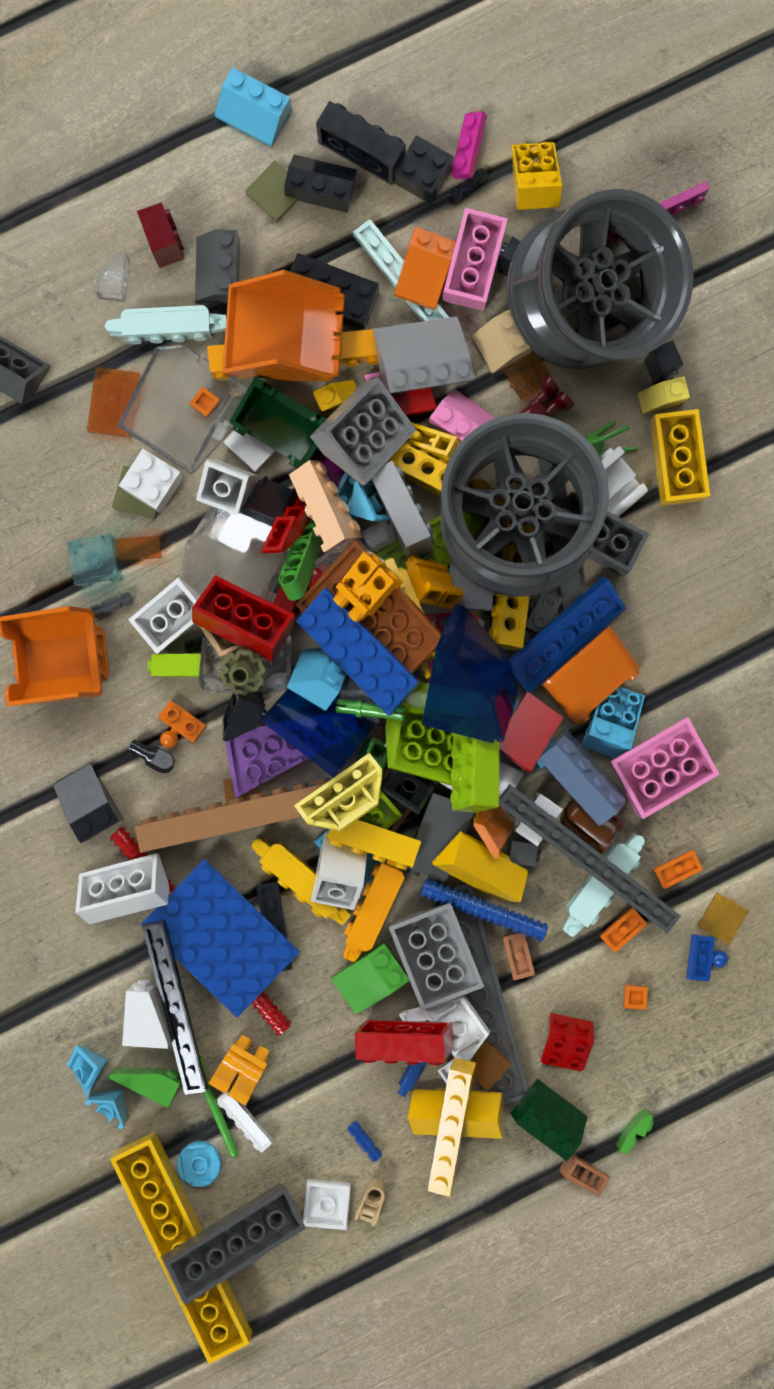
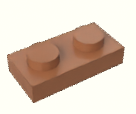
(518, 955)

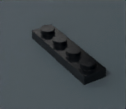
(272, 908)

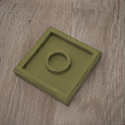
(269, 194)
(127, 503)

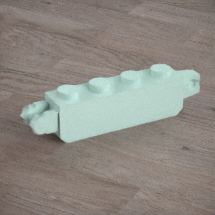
(166, 324)
(592, 894)

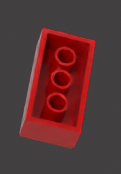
(243, 618)
(404, 1041)

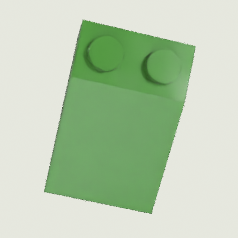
(370, 977)

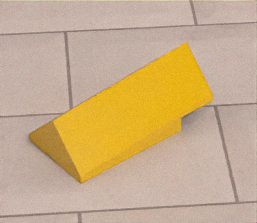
(473, 864)
(481, 1120)

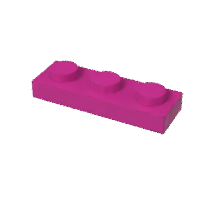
(469, 145)

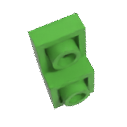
(638, 1125)

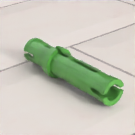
(363, 708)

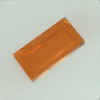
(138, 548)

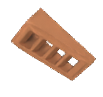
(571, 1168)

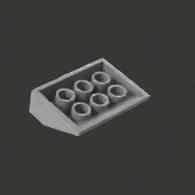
(423, 355)
(364, 431)
(435, 955)

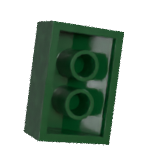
(550, 1119)

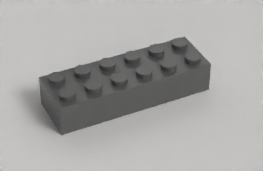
(232, 1243)

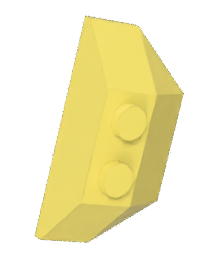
(344, 796)

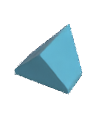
(365, 503)
(86, 1067)
(111, 1105)

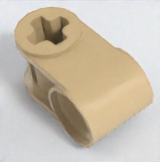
(370, 1205)

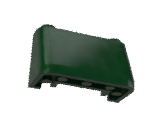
(277, 422)

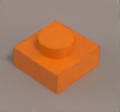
(204, 402)
(635, 996)

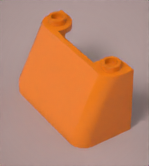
(590, 676)

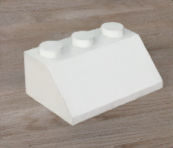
(166, 615)

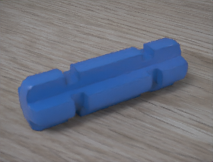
(364, 1141)

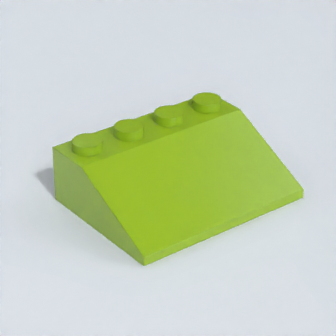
(419, 748)

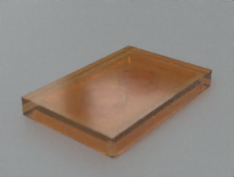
(109, 400)

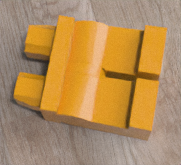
(432, 581)
(366, 586)
(240, 1063)

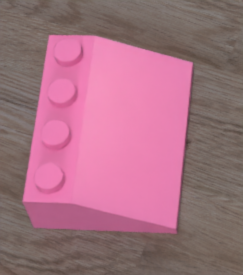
(664, 768)

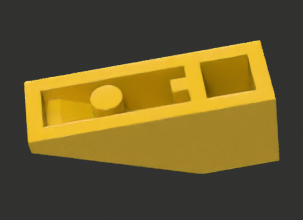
(437, 443)

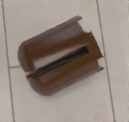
(583, 826)

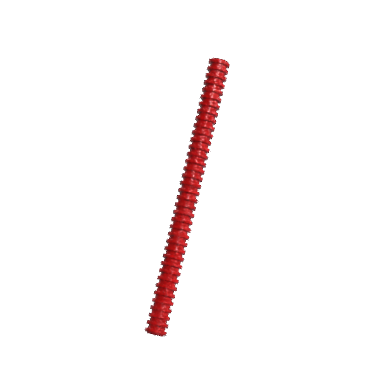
(261, 1003)

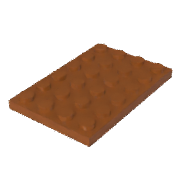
(396, 622)

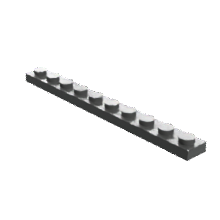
(588, 858)

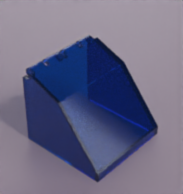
(470, 681)
(319, 734)

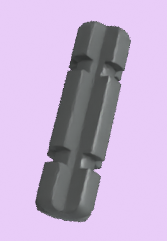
(112, 604)

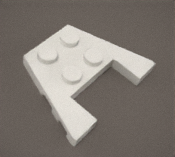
(468, 1027)

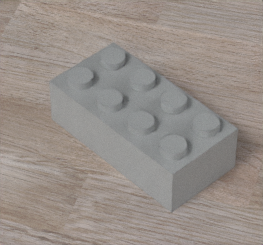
(402, 510)

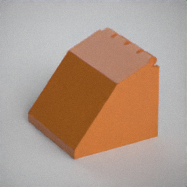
(283, 328)

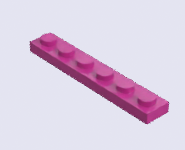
(675, 204)

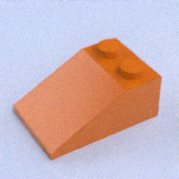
(424, 268)

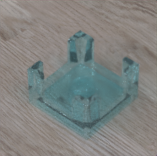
(94, 560)

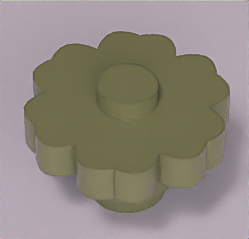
(242, 671)

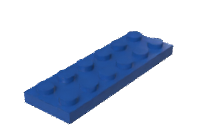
(566, 635)
(358, 652)

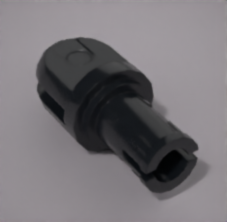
(154, 757)

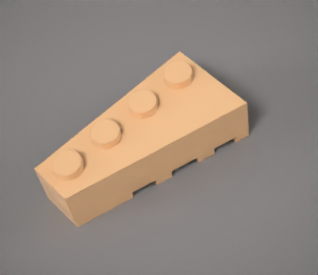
(324, 505)

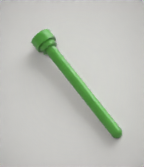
(220, 1121)

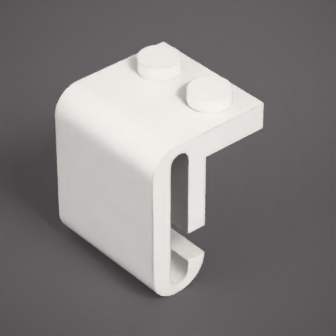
(623, 486)

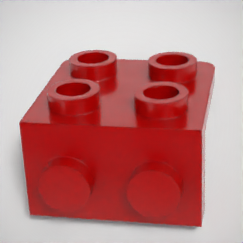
(568, 1042)

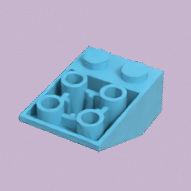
(614, 723)

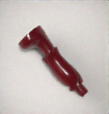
(548, 390)

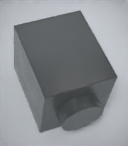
(524, 852)

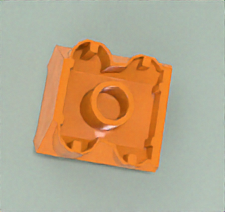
(493, 828)

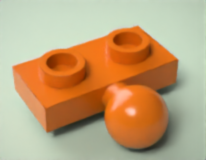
(181, 723)

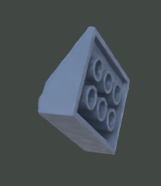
(583, 777)

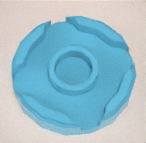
(199, 1163)

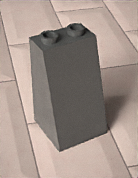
(435, 831)

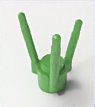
(598, 441)

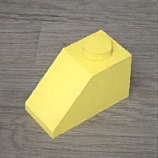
(663, 395)

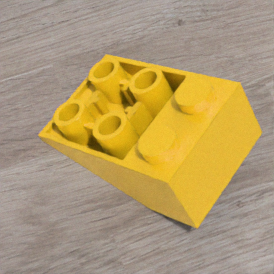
(536, 176)

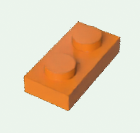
(677, 869)
(623, 929)

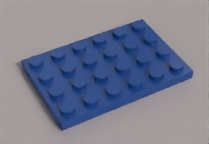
(223, 938)

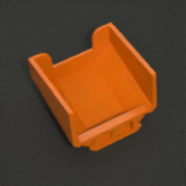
(55, 655)

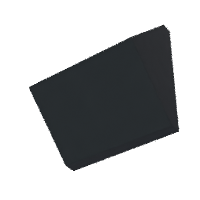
(408, 789)

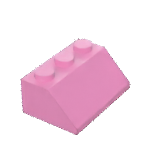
(458, 415)

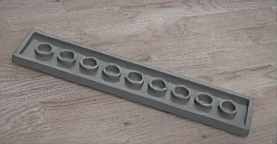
(490, 1003)

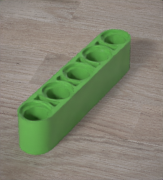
(300, 563)

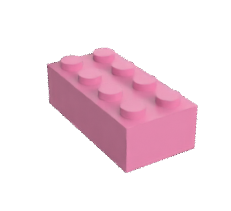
(474, 259)

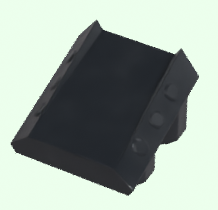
(268, 501)

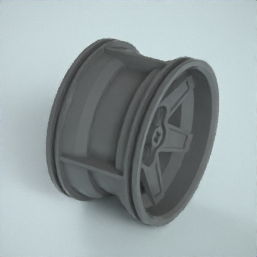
(656, 252)
(499, 443)

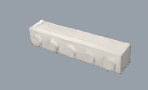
(245, 1121)

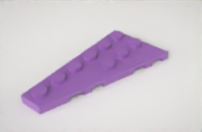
(259, 757)

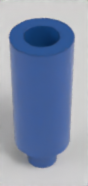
(411, 1077)

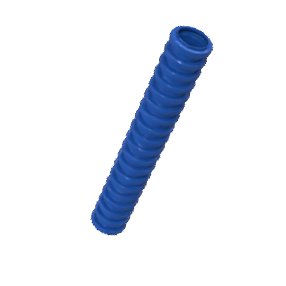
(484, 910)

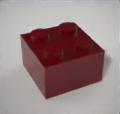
(161, 234)

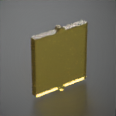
(722, 918)

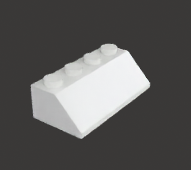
(122, 889)

